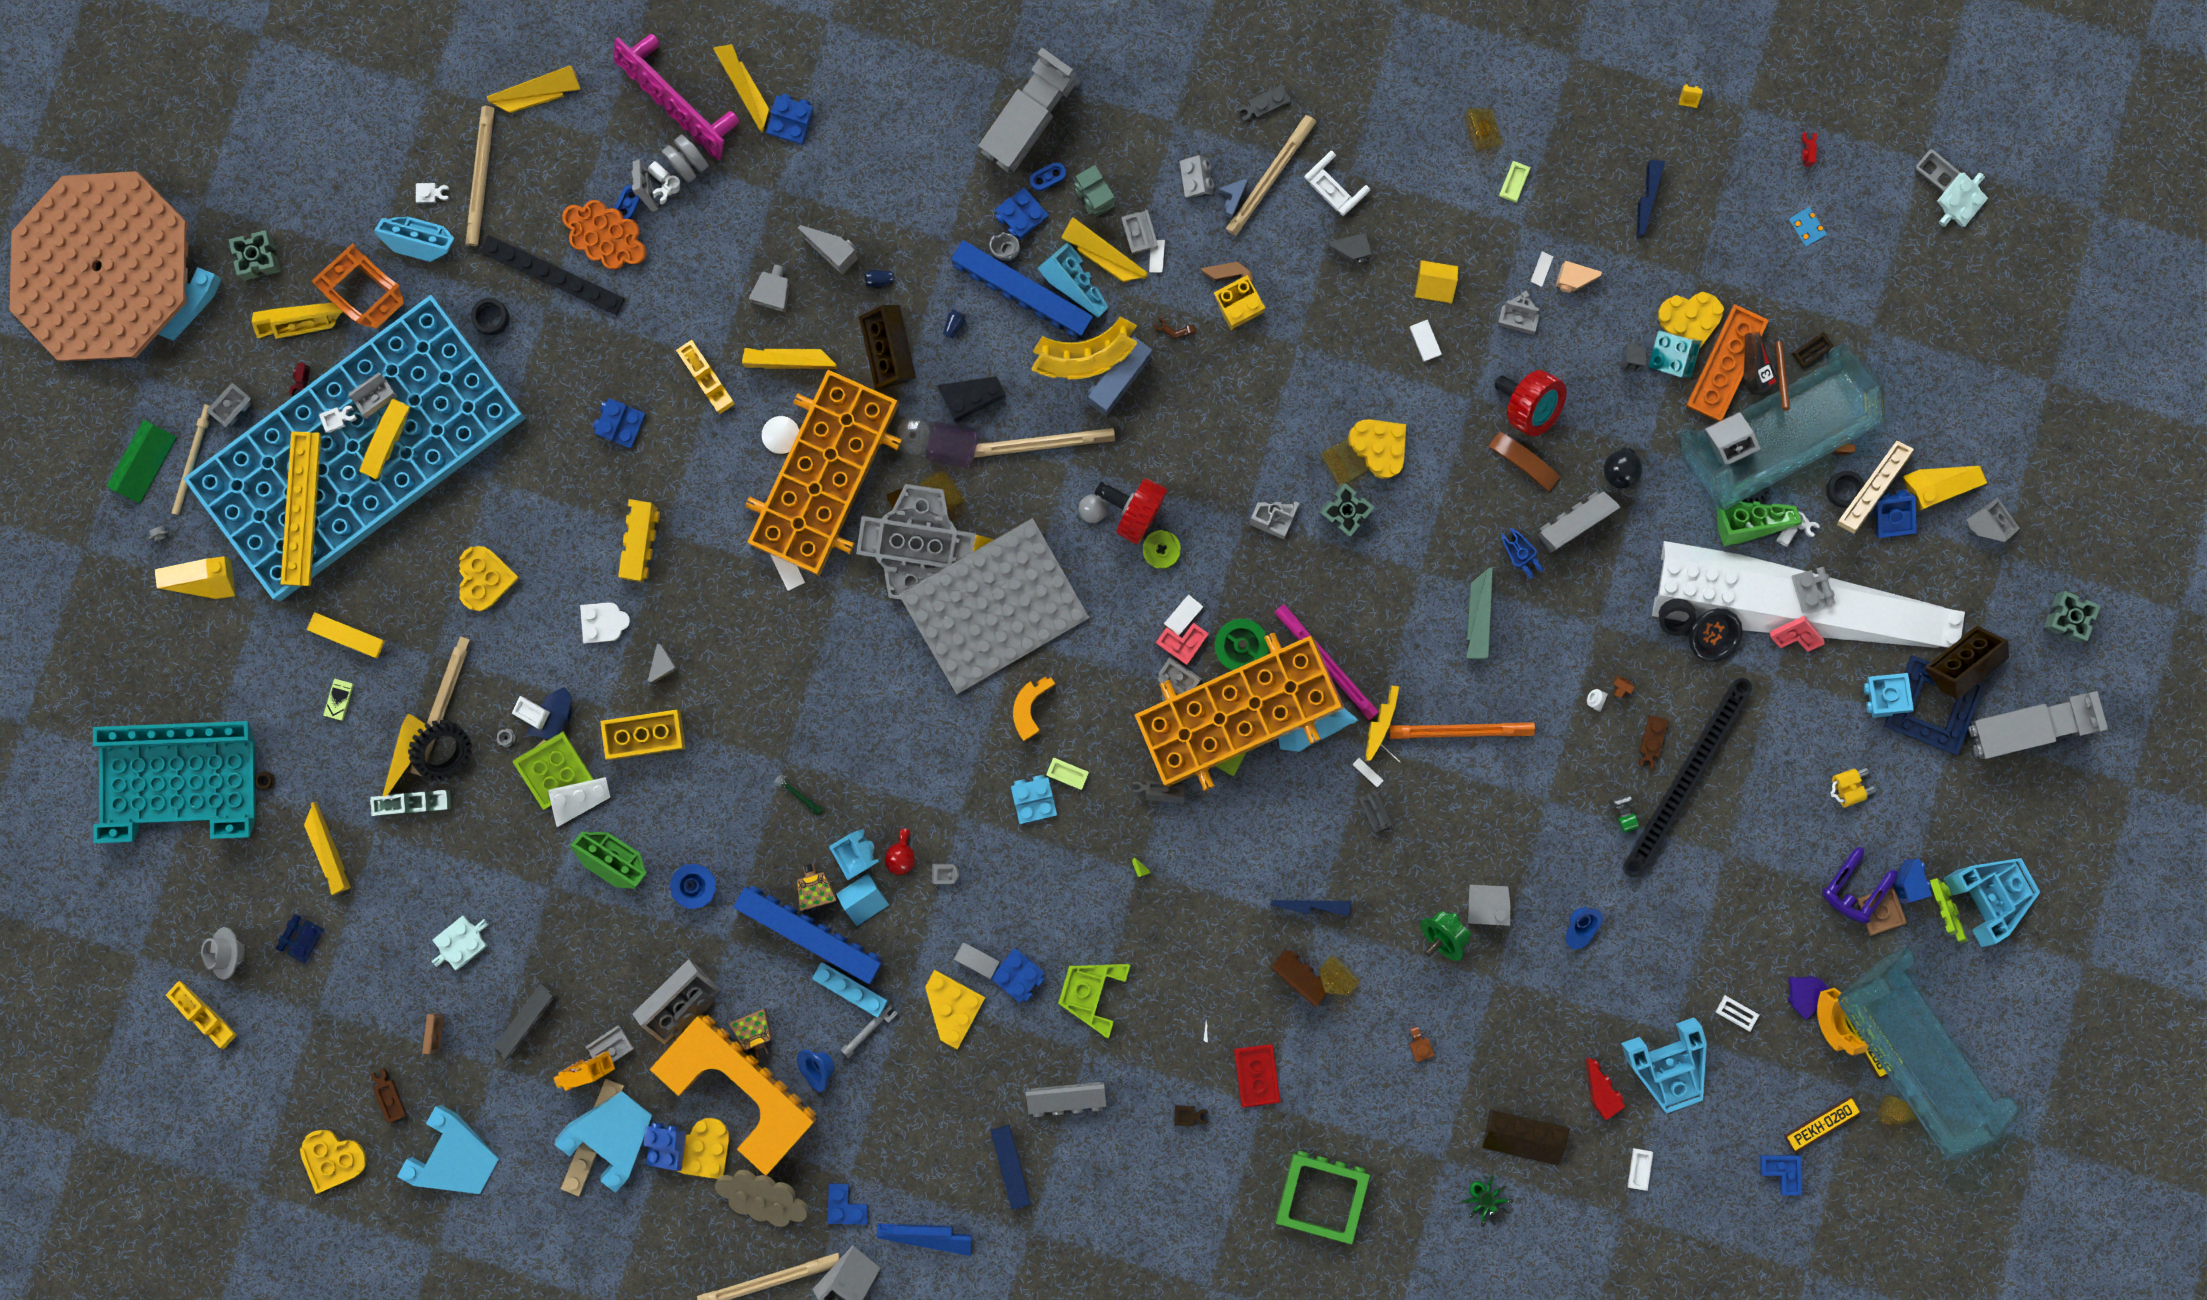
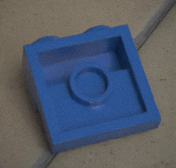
(790, 119)
(1020, 214)
(618, 423)
(1895, 514)
(1018, 976)
(665, 1146)

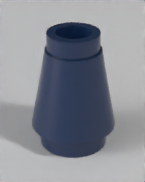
(877, 278)
(954, 323)

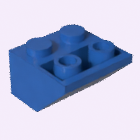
(1912, 882)

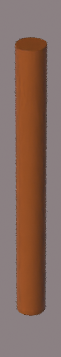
(1782, 376)

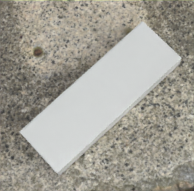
(789, 573)

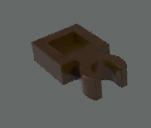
(1186, 1116)

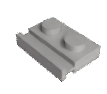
(1139, 232)
(613, 1041)

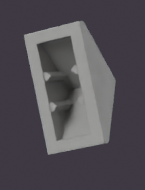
(661, 665)

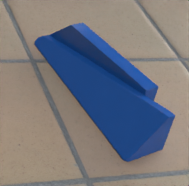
(927, 1236)

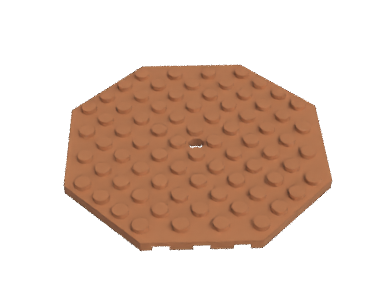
(142, 273)

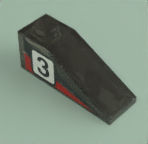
(1757, 366)

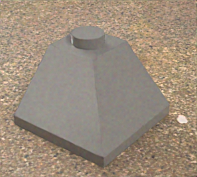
(1993, 522)
(1489, 905)

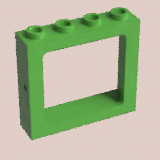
(1339, 1168)

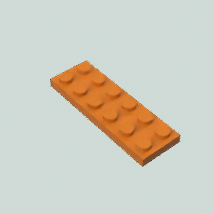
(1725, 364)

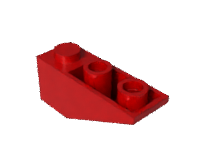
(1602, 1095)

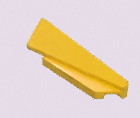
(1102, 253)

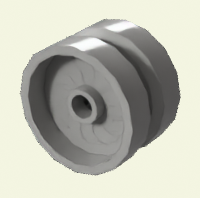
(687, 156)

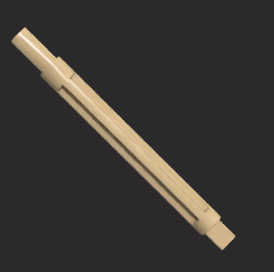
(1271, 174)
(479, 176)
(1045, 442)
(446, 690)
(807, 1269)

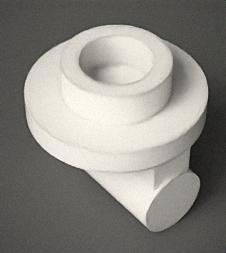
(1596, 699)

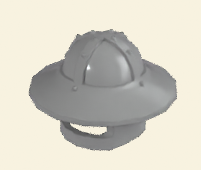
(224, 953)

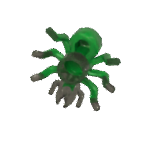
(1487, 1200)

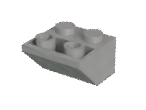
(1732, 439)

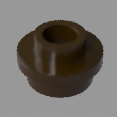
(259, 778)

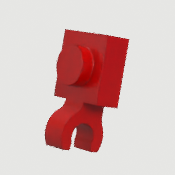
(1809, 153)

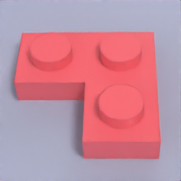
(1798, 630)
(1184, 647)

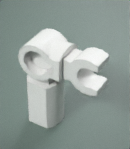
(671, 183)
(1787, 535)

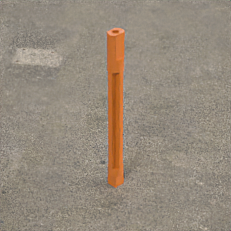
(1466, 730)

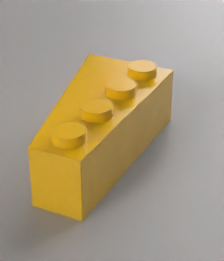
(638, 541)

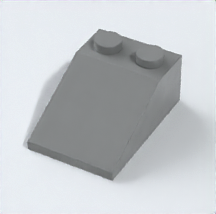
(833, 248)

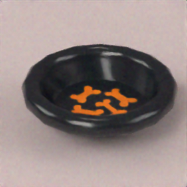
(1715, 634)

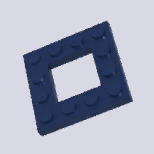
(1945, 739)

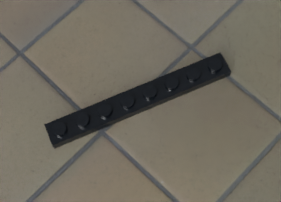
(552, 275)

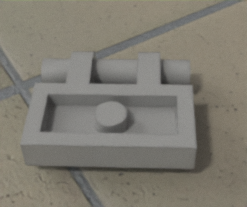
(1807, 590)

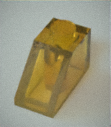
(1895, 1111)

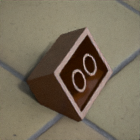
(1299, 976)

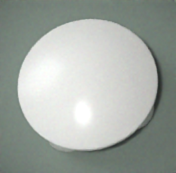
(779, 434)

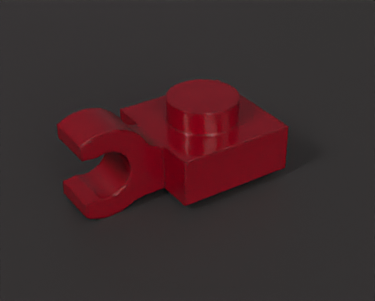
(300, 376)

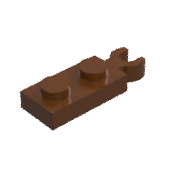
(1652, 739)
(388, 1097)

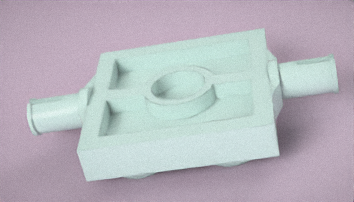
(1962, 199)
(460, 942)

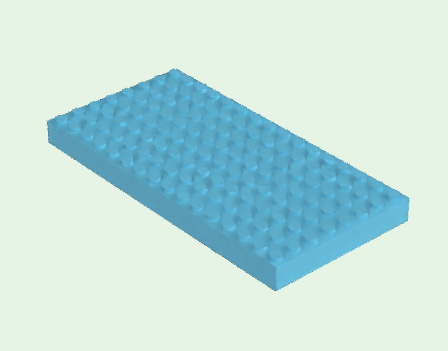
(451, 419)

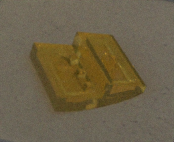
(1344, 462)

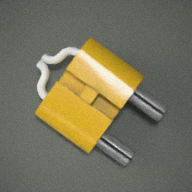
(1850, 788)

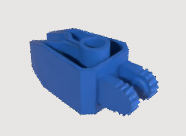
(1524, 555)

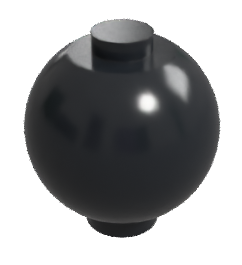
(1623, 468)

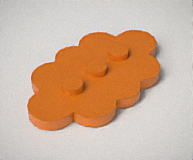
(604, 234)

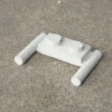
(1330, 189)

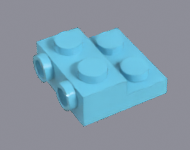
(1888, 695)
(1033, 799)

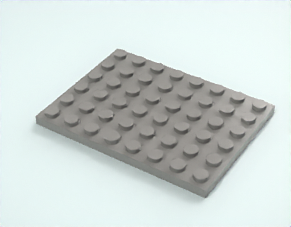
(994, 606)

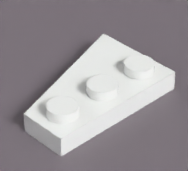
(577, 798)

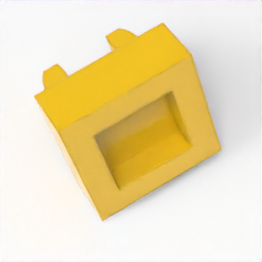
(1690, 96)

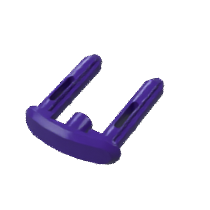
(1845, 906)

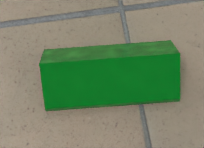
(141, 461)

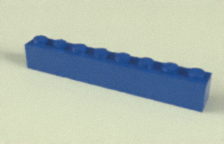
(1022, 289)

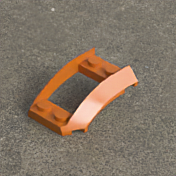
(340, 269)

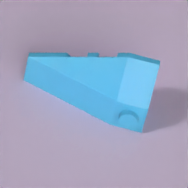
(1066, 274)

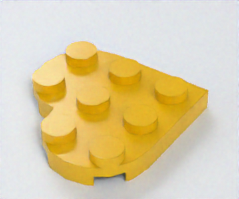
(1691, 317)
(1380, 445)
(484, 578)
(706, 1149)
(331, 1160)

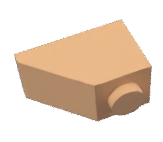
(1575, 276)

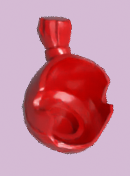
(900, 857)

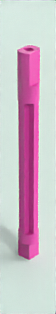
(1335, 672)

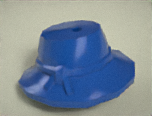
(702, 886)
(815, 1068)

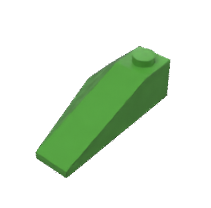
(1754, 520)

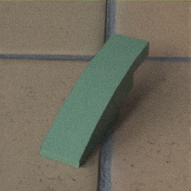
(410, 803)

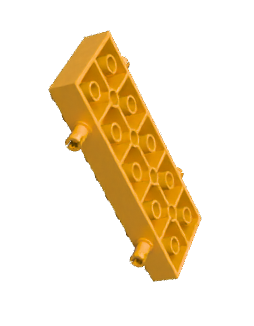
(823, 473)
(1239, 711)

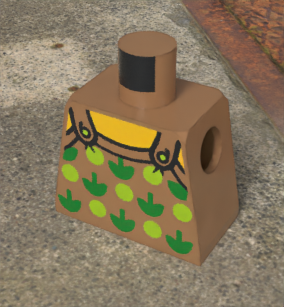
(814, 889)
(753, 1031)

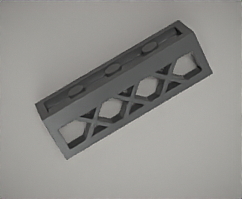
(524, 1021)

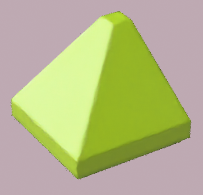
(1140, 869)

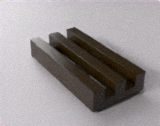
(1800, 358)

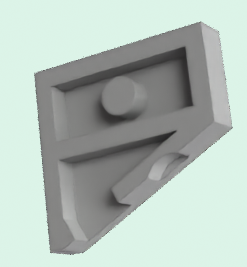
(642, 184)

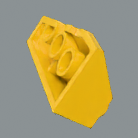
(1940, 484)
(202, 578)
(401, 757)

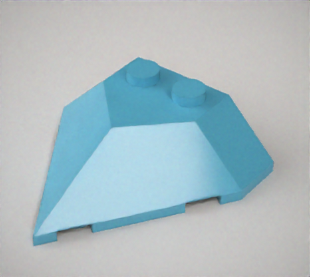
(1325, 727)

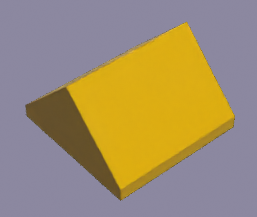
(1436, 281)

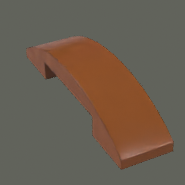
(1524, 460)

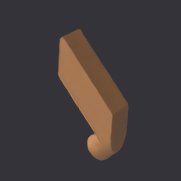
(1227, 271)

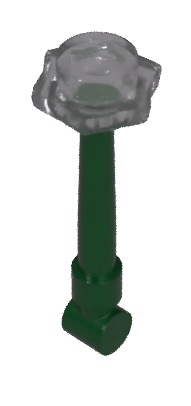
(781, 781)

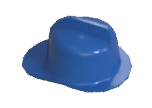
(1583, 927)

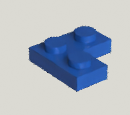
(1786, 1167)
(840, 1211)

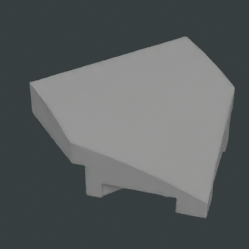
(1519, 314)
(1180, 677)

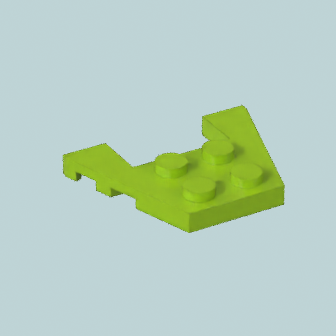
(1949, 910)
(1083, 991)

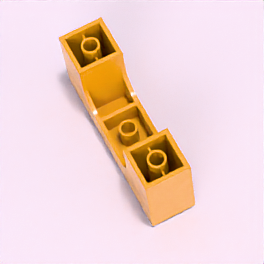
(781, 1114)

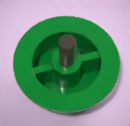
(1240, 643)
(1445, 935)

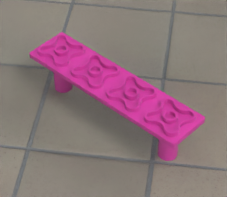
(663, 94)

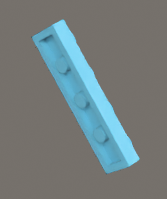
(850, 989)

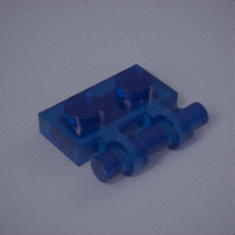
(305, 940)

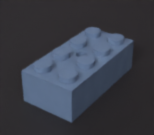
(1118, 379)

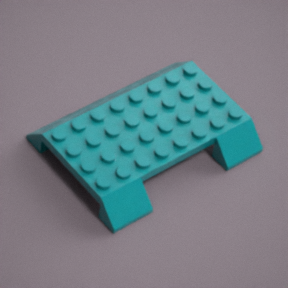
(176, 777)

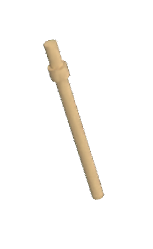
(202, 424)

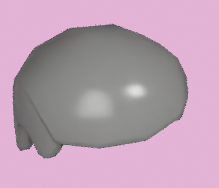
(997, 244)
(1093, 508)

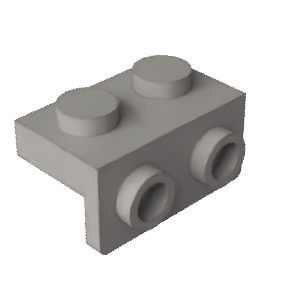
(1196, 176)
(372, 395)
(229, 405)

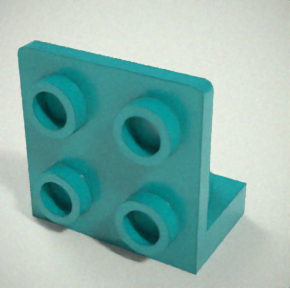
(1674, 354)

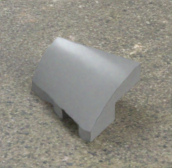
(1274, 517)

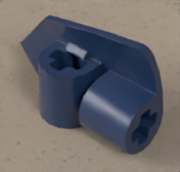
(560, 713)

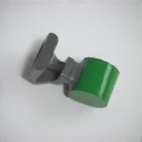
(1626, 819)

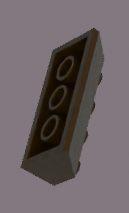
(887, 346)
(1968, 661)
(1525, 1137)

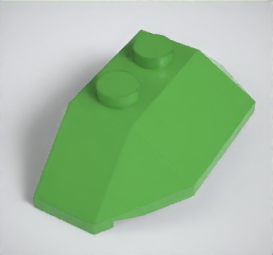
(609, 859)

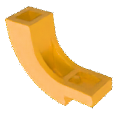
(1022, 707)
(1834, 1026)

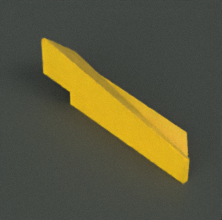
(743, 84)
(536, 90)
(295, 320)
(787, 359)
(326, 850)

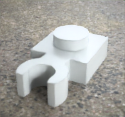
(428, 192)
(334, 419)

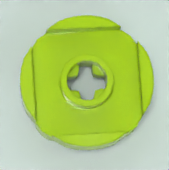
(1171, 554)

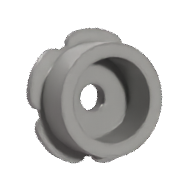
(158, 533)
(501, 735)

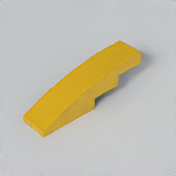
(705, 377)
(384, 438)
(345, 635)
(1378, 729)
(201, 1015)

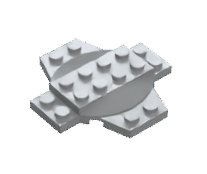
(913, 538)

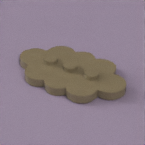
(761, 1198)

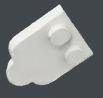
(602, 622)

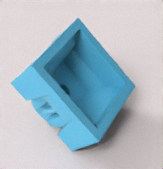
(854, 853)

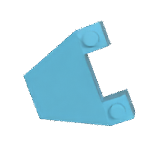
(199, 294)
(1999, 895)
(1674, 1070)
(612, 1131)
(458, 1161)

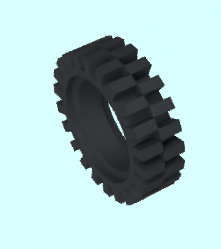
(417, 753)

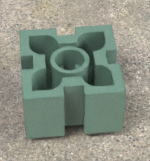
(1094, 191)
(248, 262)
(1358, 508)
(2081, 612)

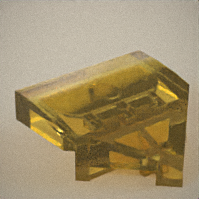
(1336, 977)

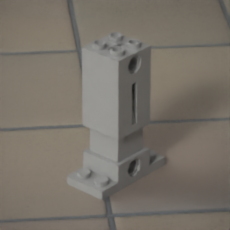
(1028, 112)
(2037, 725)

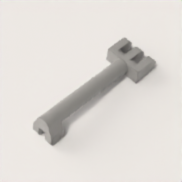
(848, 1049)

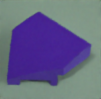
(1805, 994)

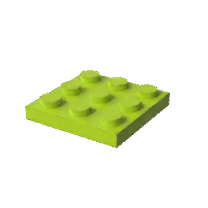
(551, 767)

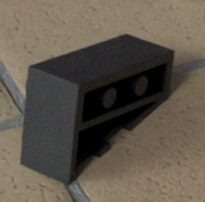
(970, 396)

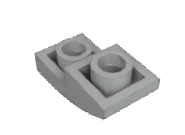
(976, 960)

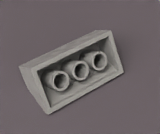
(1578, 521)
(670, 998)
(1066, 1097)

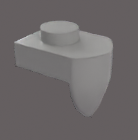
(945, 874)

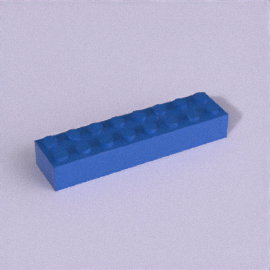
(808, 934)

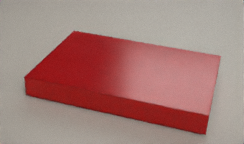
(1257, 1075)

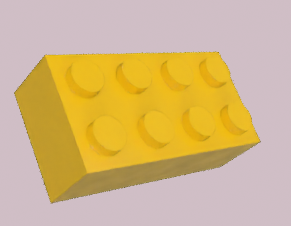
(643, 735)

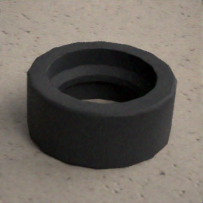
(500, 327)
(1830, 487)
(1677, 605)

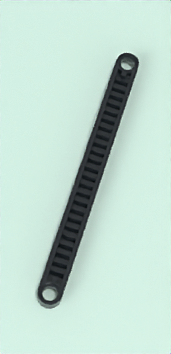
(1687, 777)

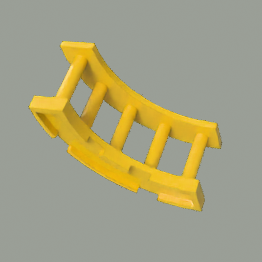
(1086, 357)

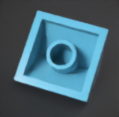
(862, 899)

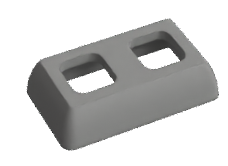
(1942, 167)

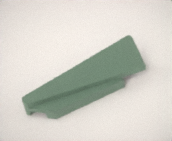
(1479, 616)

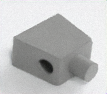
(771, 290)

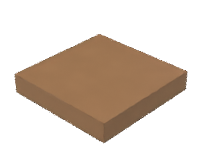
(1886, 915)
(433, 1033)

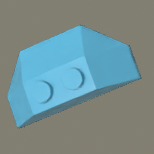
(414, 237)

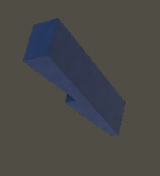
(1645, 204)
(1302, 906)
(1010, 1167)

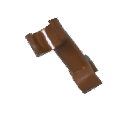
(1188, 330)

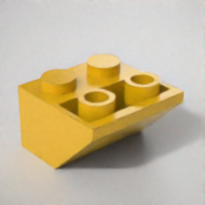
(1239, 302)

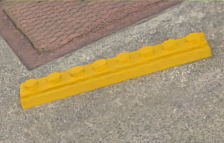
(300, 509)

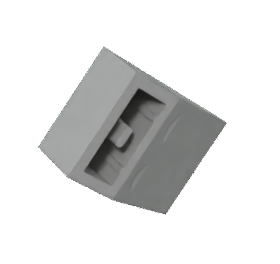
(848, 1277)

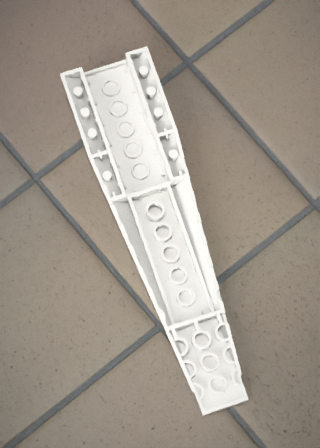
(1767, 599)

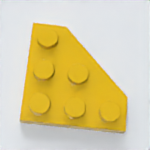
(952, 1007)

